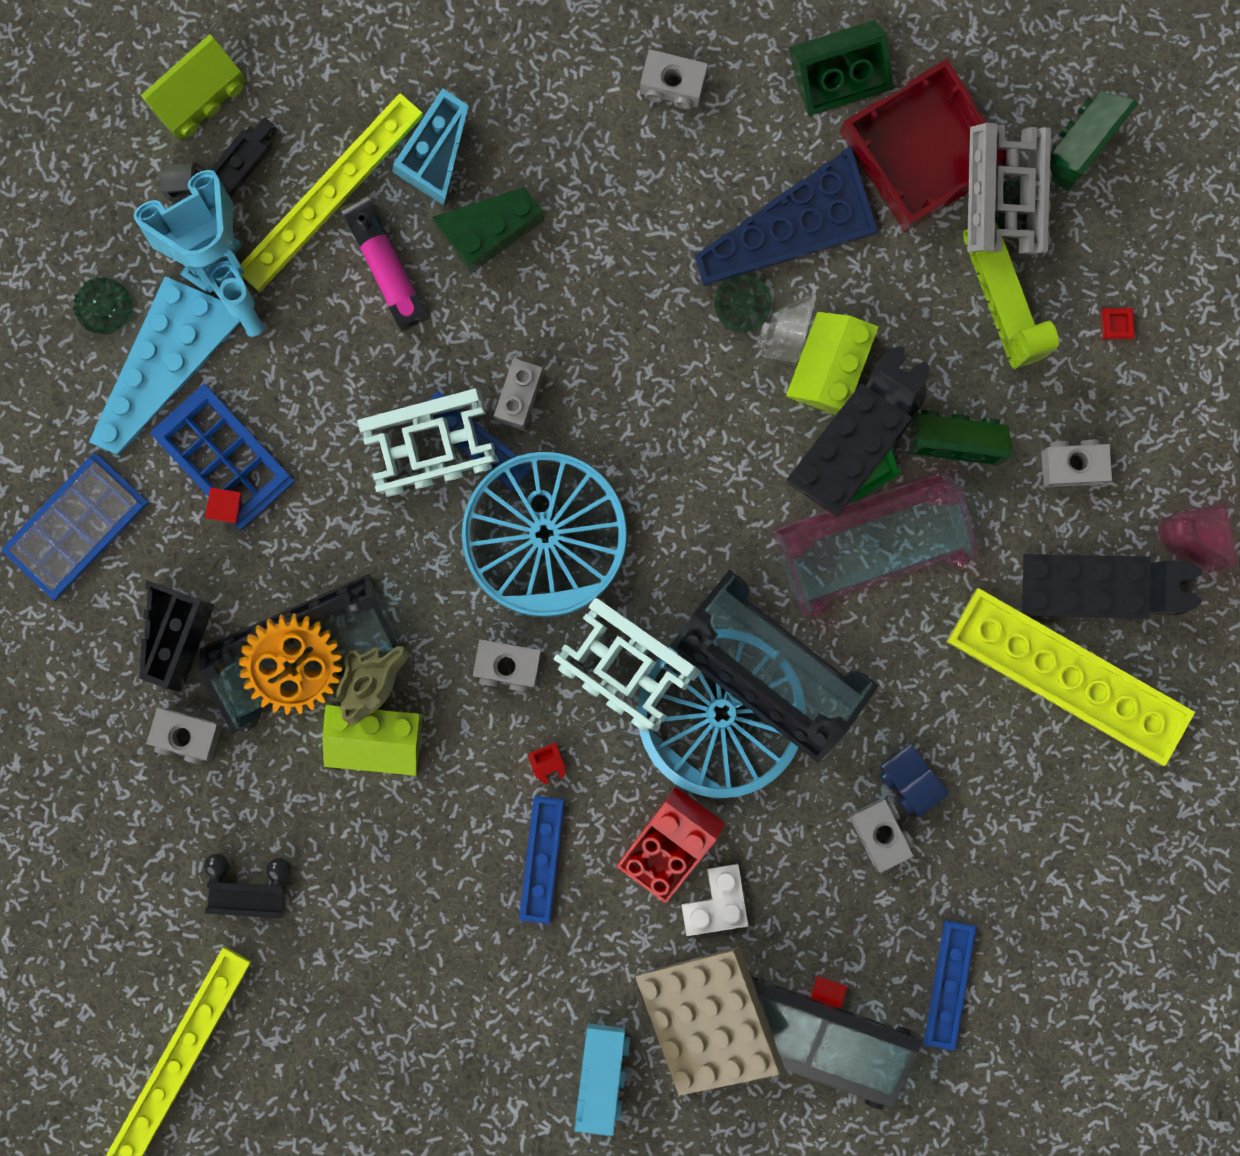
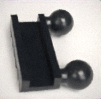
(243, 897)

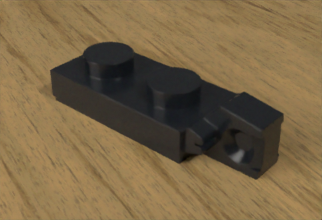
(244, 155)

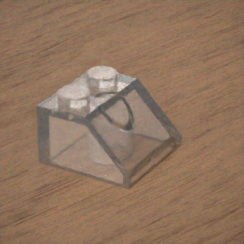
(787, 330)

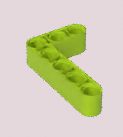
(1009, 309)

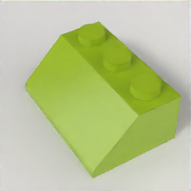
(194, 88)
(831, 361)
(377, 743)

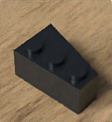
(172, 635)

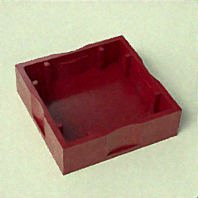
(918, 144)

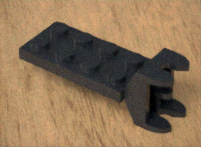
(861, 433)
(1106, 586)

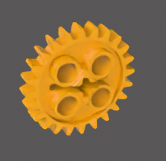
(271, 645)

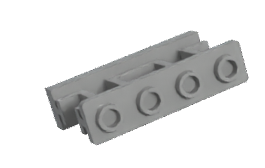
(987, 189)

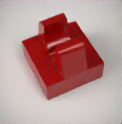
(547, 761)

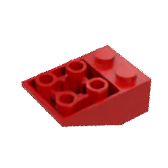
(671, 845)

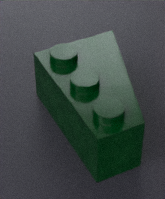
(489, 226)

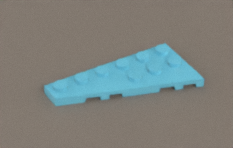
(170, 348)

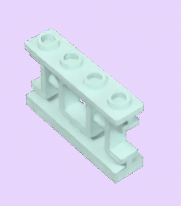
(422, 419)
(639, 646)

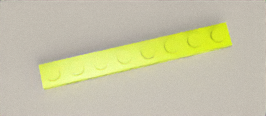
(330, 192)
(180, 1054)

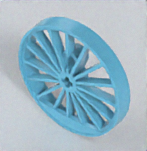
(552, 603)
(683, 773)

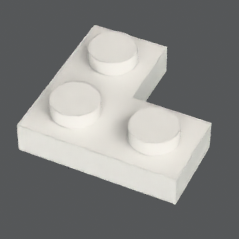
(726, 907)

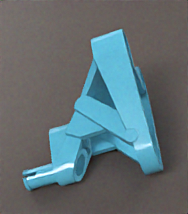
(193, 224)

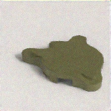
(368, 681)

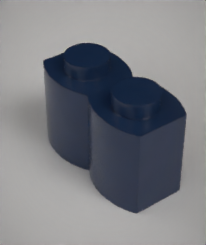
(913, 781)

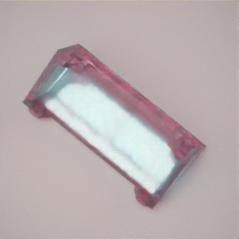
(875, 541)

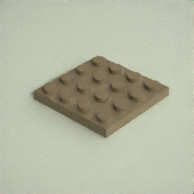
(710, 1022)

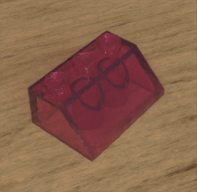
(1200, 537)

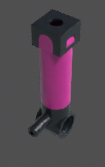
(384, 263)

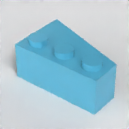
(432, 148)
(601, 1079)

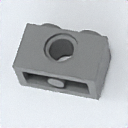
(662, 66)
(518, 394)
(1094, 458)
(488, 659)
(165, 733)
(866, 823)

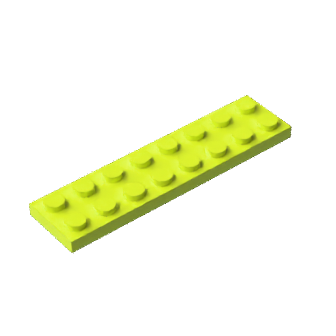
(1070, 677)

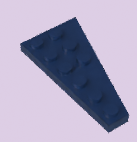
(805, 219)

